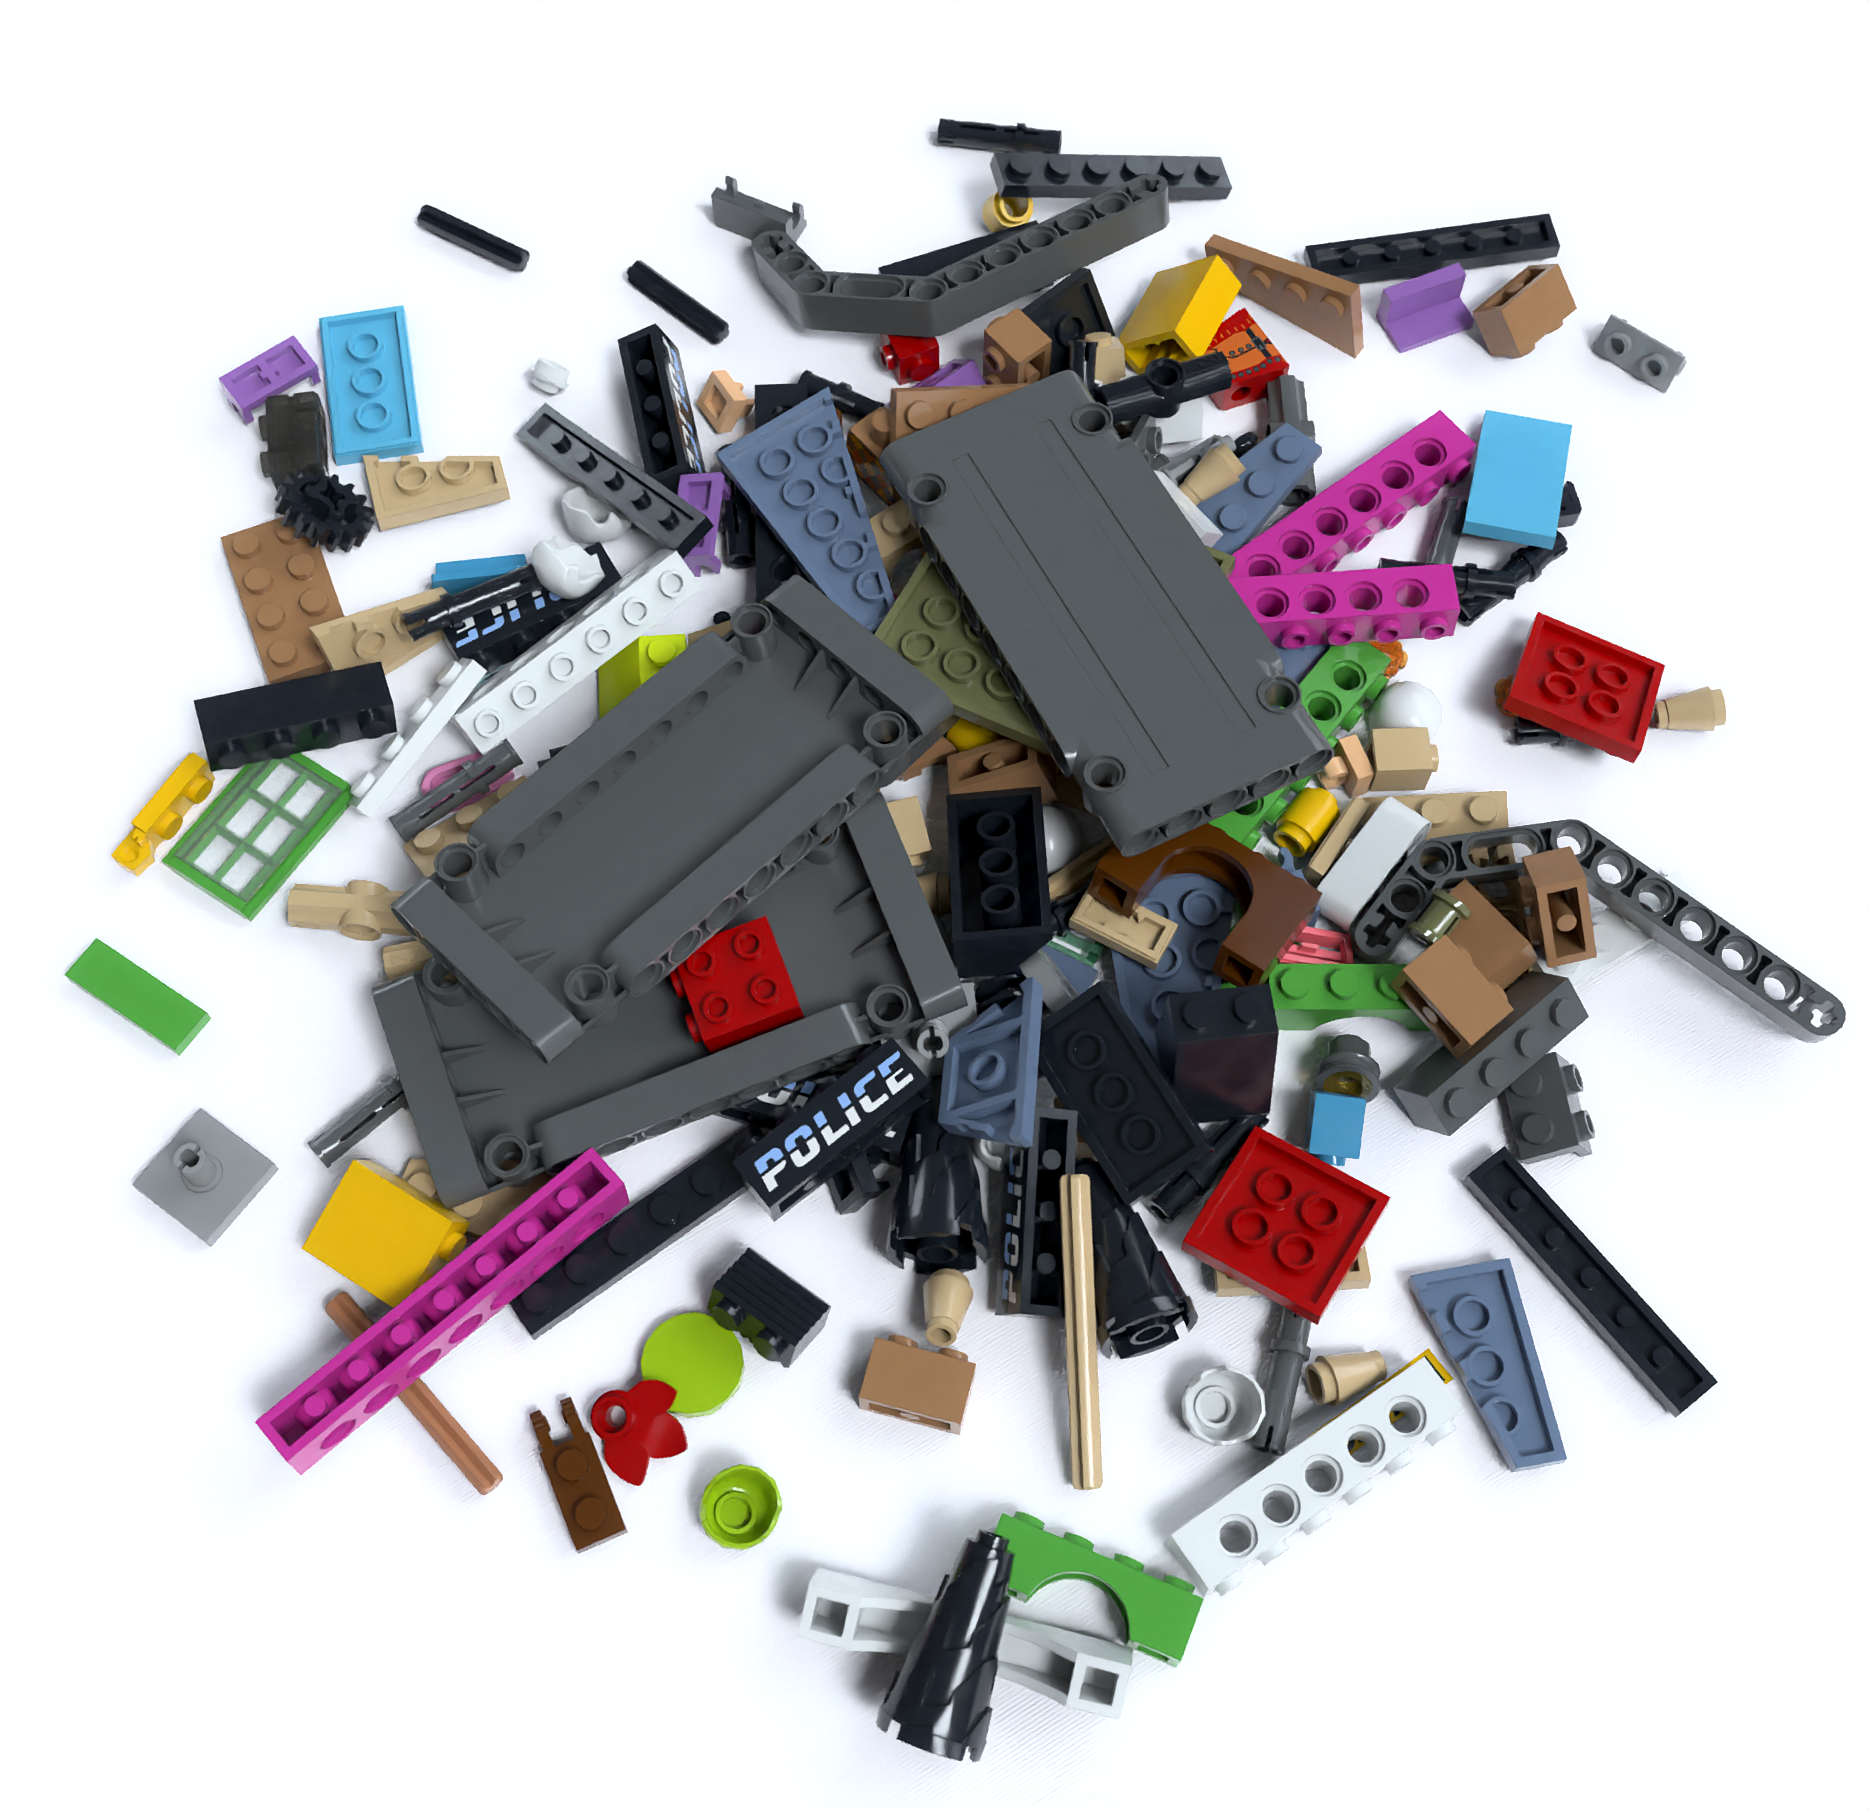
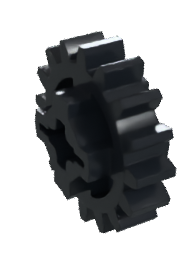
(324, 510)

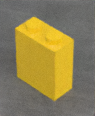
(1179, 312)
(385, 1233)

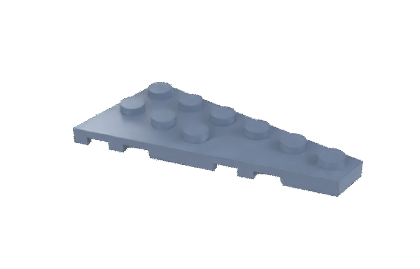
(810, 499)
(1204, 920)

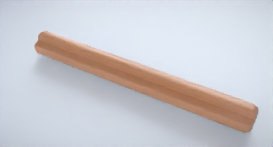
(425, 1407)

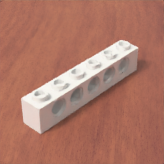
(574, 650)
(1414, 1392)

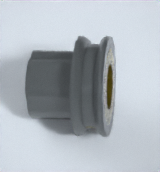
(1349, 1068)

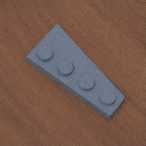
(1270, 476)
(1492, 1348)

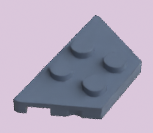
(994, 1072)

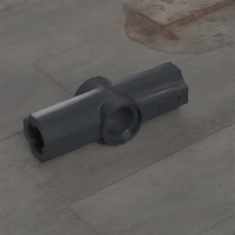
(1165, 386)

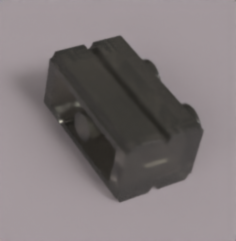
(294, 436)

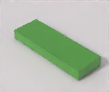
(138, 996)

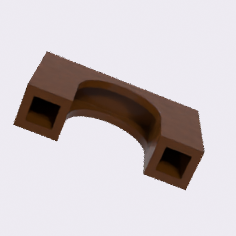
(1271, 899)

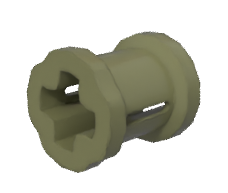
(1439, 918)

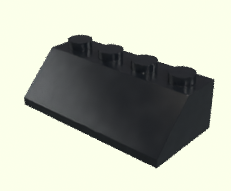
(997, 879)

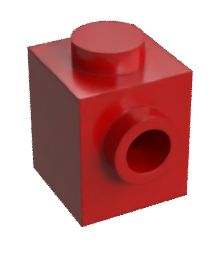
(909, 356)

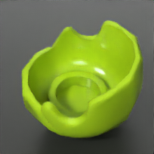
(740, 1507)

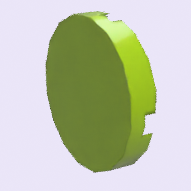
(697, 1361)

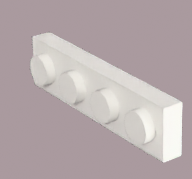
(403, 751)
(1613, 938)

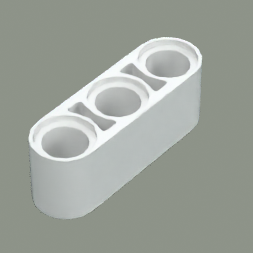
(1371, 862)

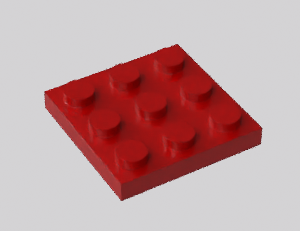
(1585, 687)
(1286, 1224)

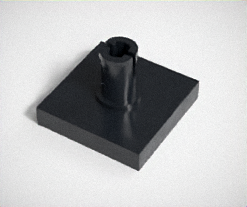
(1069, 314)

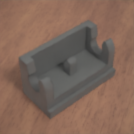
(752, 216)

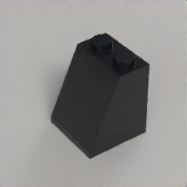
(1220, 1051)

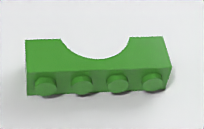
(1324, 993)
(1154, 1611)

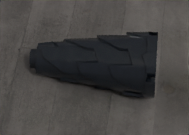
(937, 1198)
(1134, 1285)
(954, 1660)

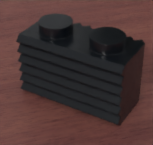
(767, 1308)

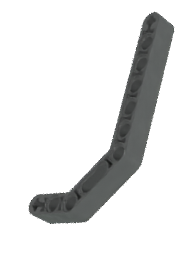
(970, 286)
(1624, 900)

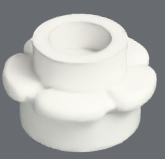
(549, 375)

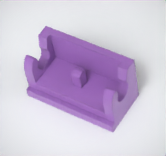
(268, 376)
(704, 493)

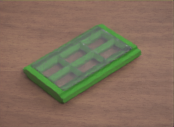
(259, 831)

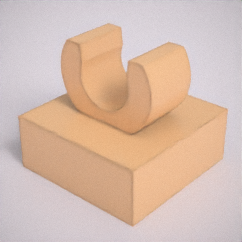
(724, 401)
(1348, 768)

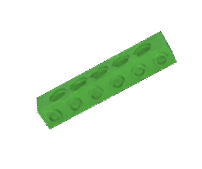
(1353, 666)

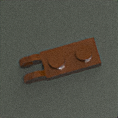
(579, 1481)

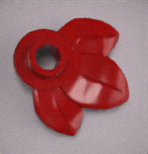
(645, 1432)

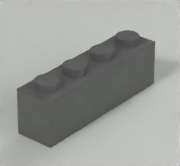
(1450, 1090)

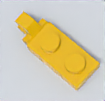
(164, 813)

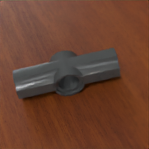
(1288, 404)

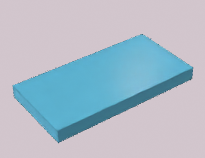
(370, 385)
(1518, 479)

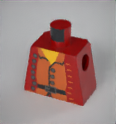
(1251, 360)

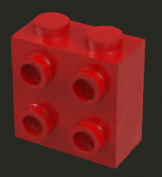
(737, 987)

